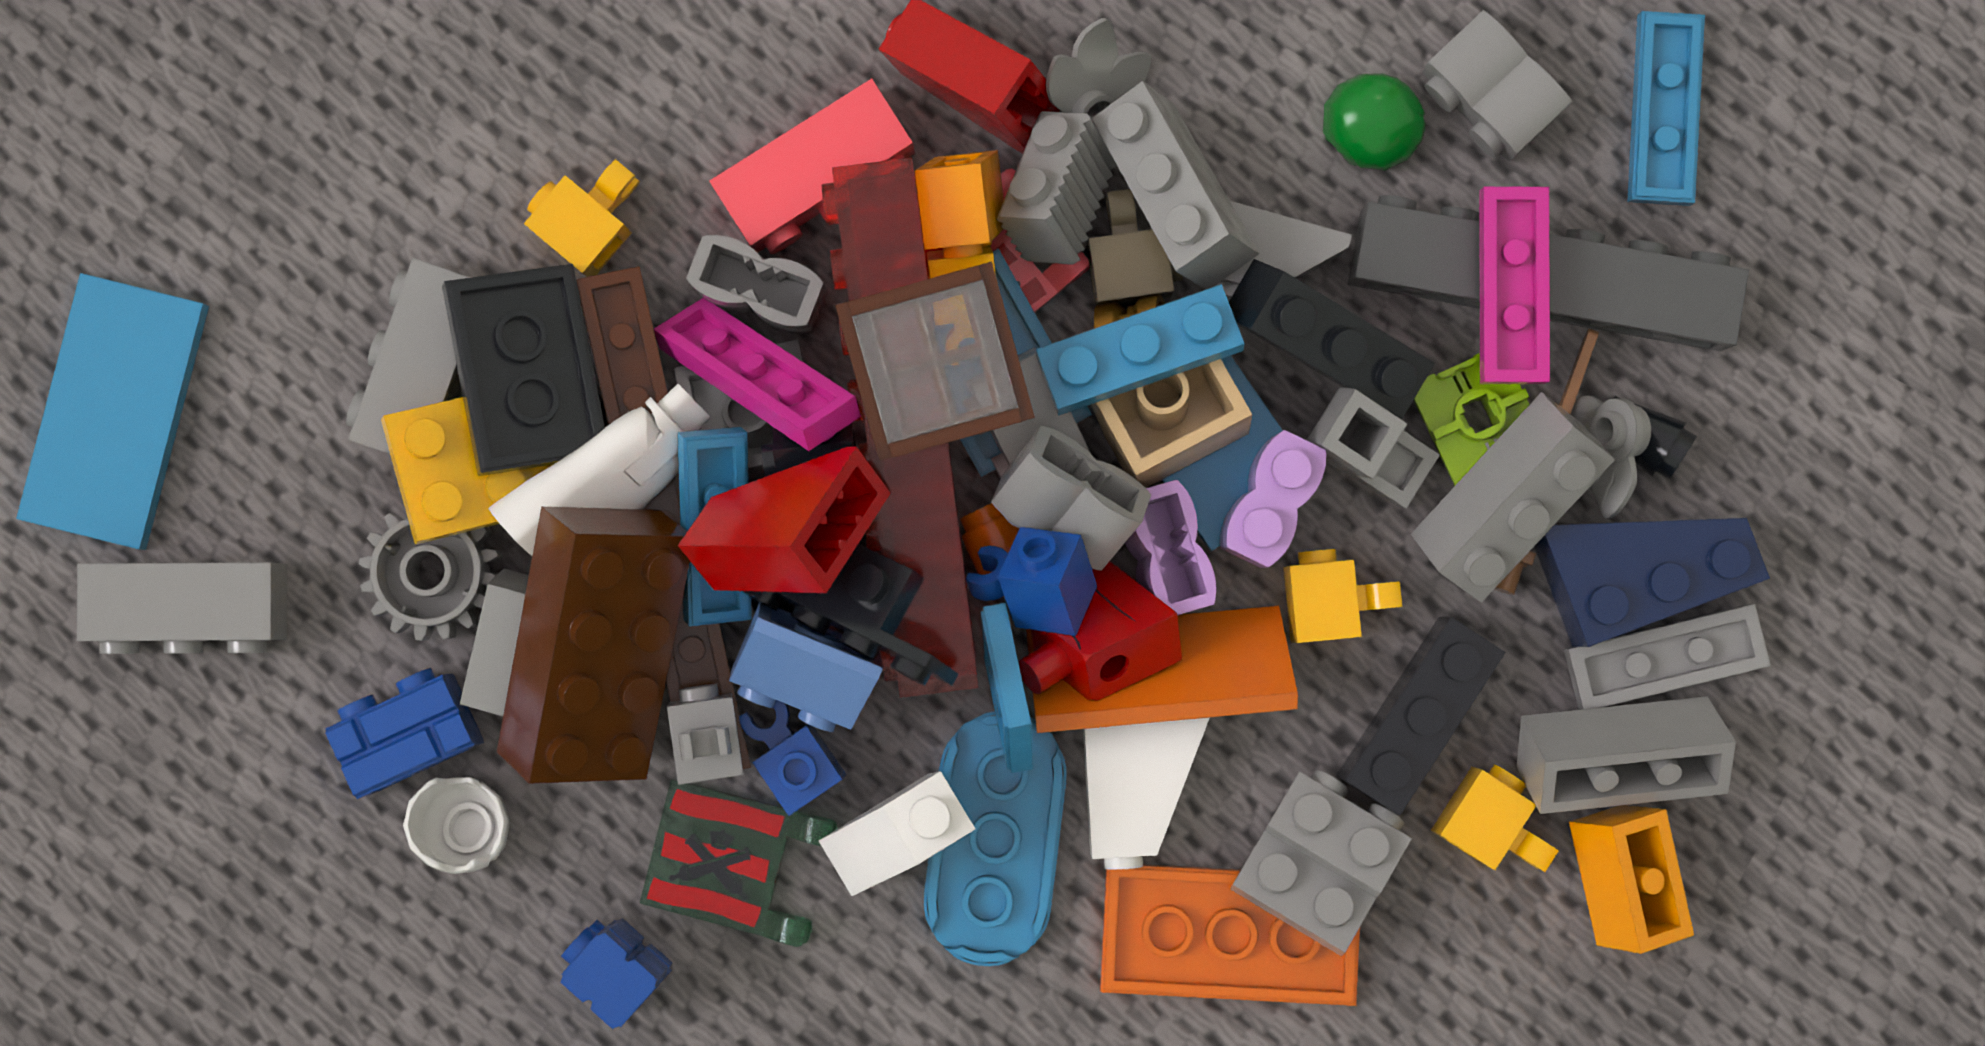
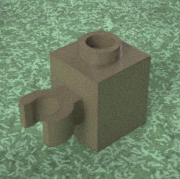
(1129, 260)

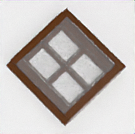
(935, 361)

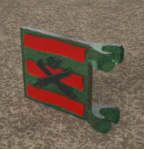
(723, 858)

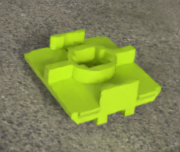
(1443, 413)

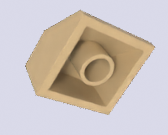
(1173, 421)

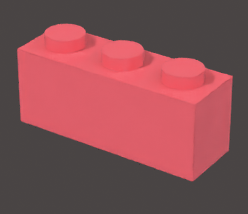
(782, 181)

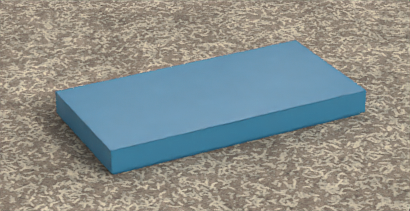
(112, 412)

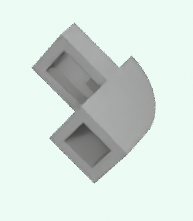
(1372, 446)

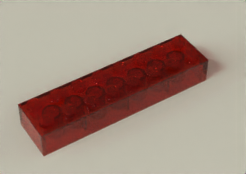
(920, 518)

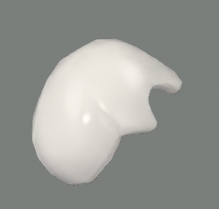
(456, 824)

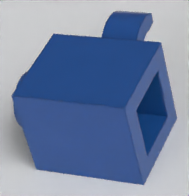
(1042, 580)
(797, 764)

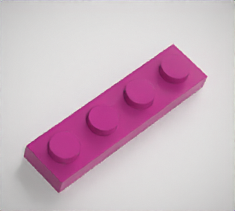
(757, 374)

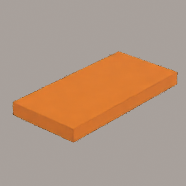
(1227, 667)
(1196, 938)

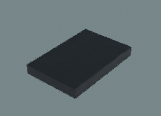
(523, 367)

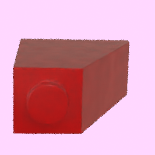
(968, 72)
(787, 527)

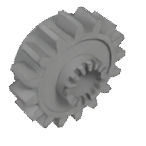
(400, 589)

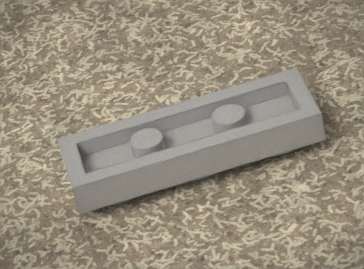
(1667, 657)

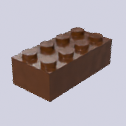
(593, 645)

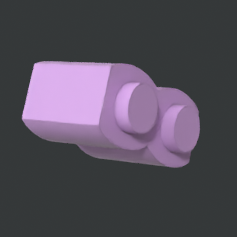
(1279, 482)
(1167, 553)

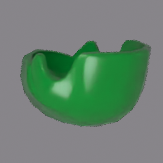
(1374, 121)

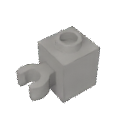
(704, 735)

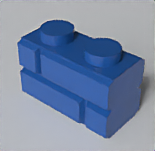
(403, 734)
(613, 970)

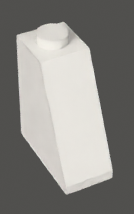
(1135, 785)
(897, 833)

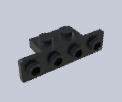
(868, 607)

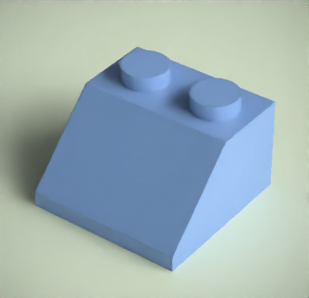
(803, 670)

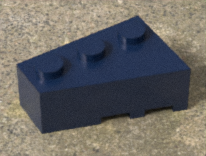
(1641, 572)

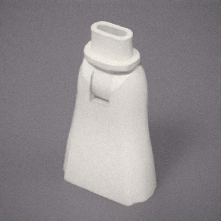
(613, 470)

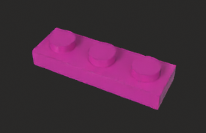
(1514, 285)

